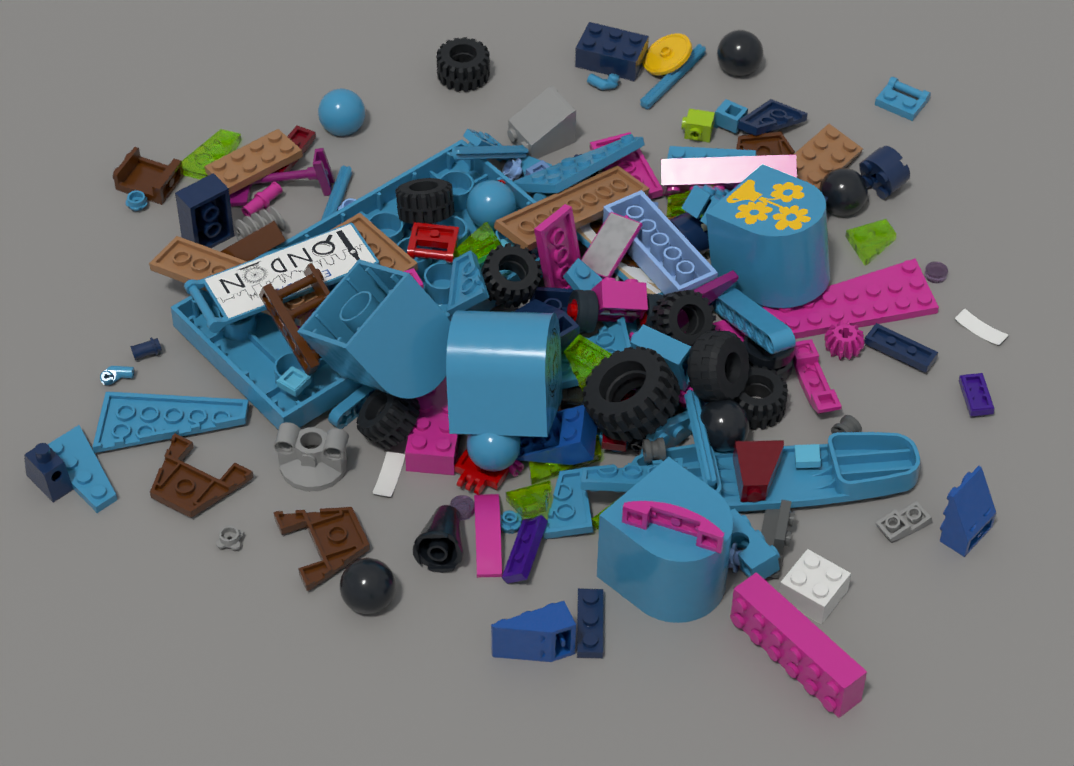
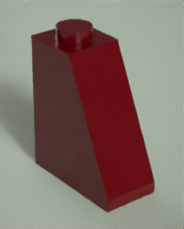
(756, 467)

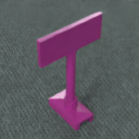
(320, 171)

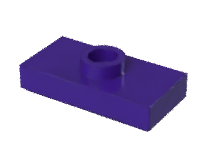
(976, 394)

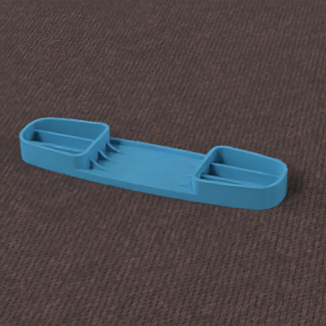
(850, 470)

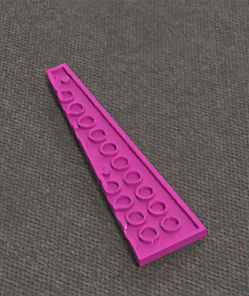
(863, 301)

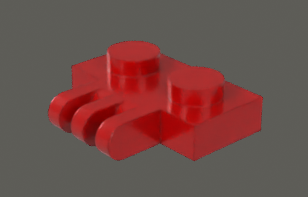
(476, 476)

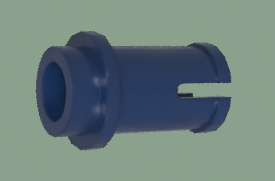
(146, 348)

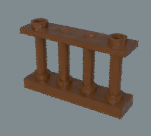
(285, 317)

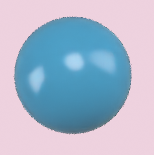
(341, 112)
(490, 202)
(493, 451)

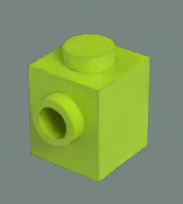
(698, 125)

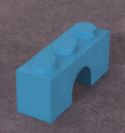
(757, 554)

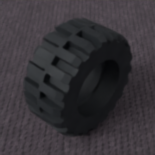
(645, 409)

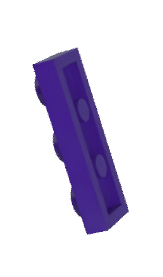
(524, 549)

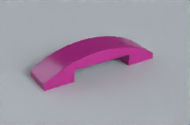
(813, 379)
(676, 518)
(488, 535)

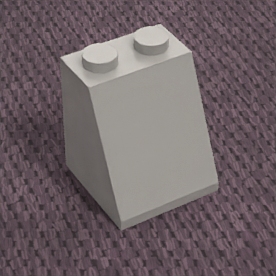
(544, 124)

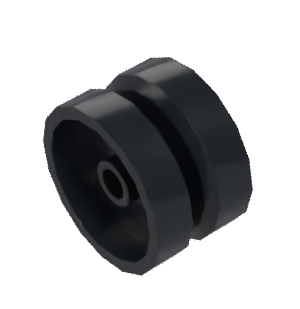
(780, 362)

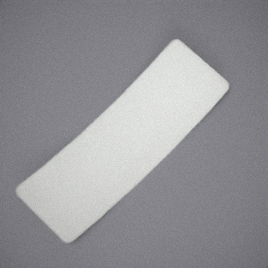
(980, 328)
(389, 474)

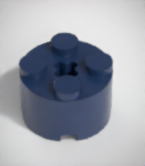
(884, 171)
(692, 230)

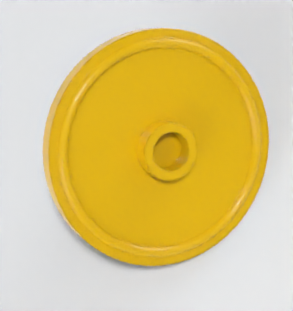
(667, 54)

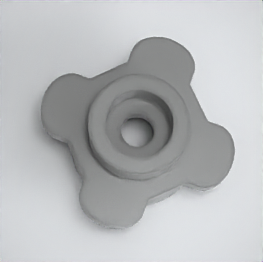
(224, 537)

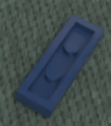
(901, 347)
(590, 623)

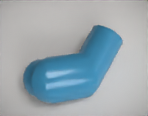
(603, 84)
(114, 373)

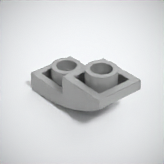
(904, 523)

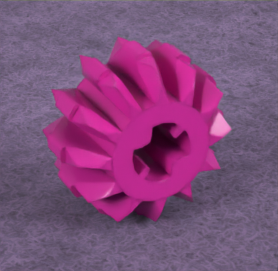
(844, 340)

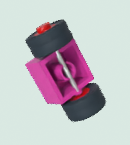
(612, 301)

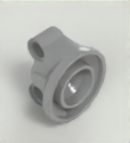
(310, 456)

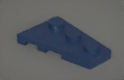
(770, 117)

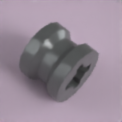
(847, 424)
(653, 450)

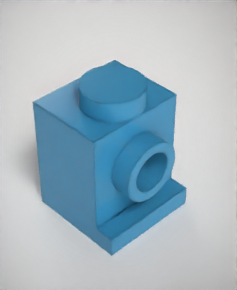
(728, 115)

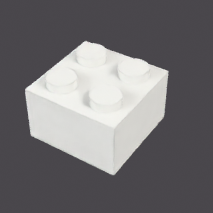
(815, 586)

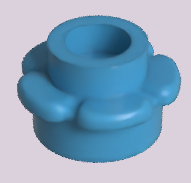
(136, 200)
(510, 526)

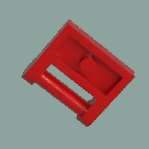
(433, 236)

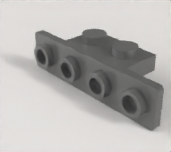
(775, 528)

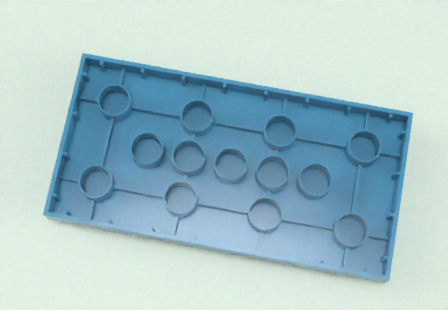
(255, 351)

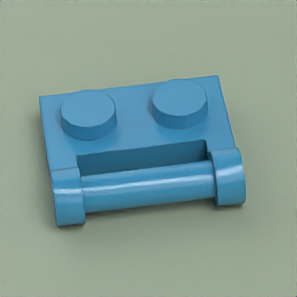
(900, 103)

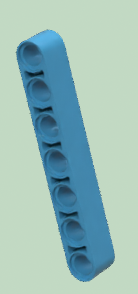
(754, 321)

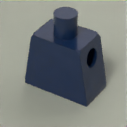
(41, 465)

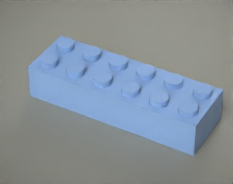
(661, 247)

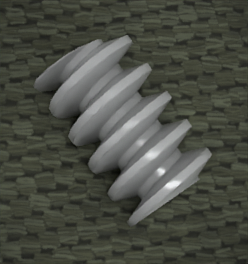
(256, 221)

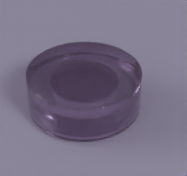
(936, 272)
(464, 505)

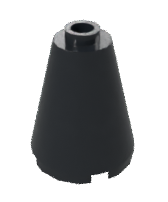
(440, 541)

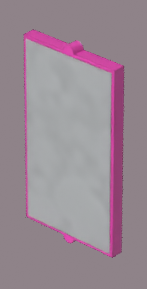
(611, 244)

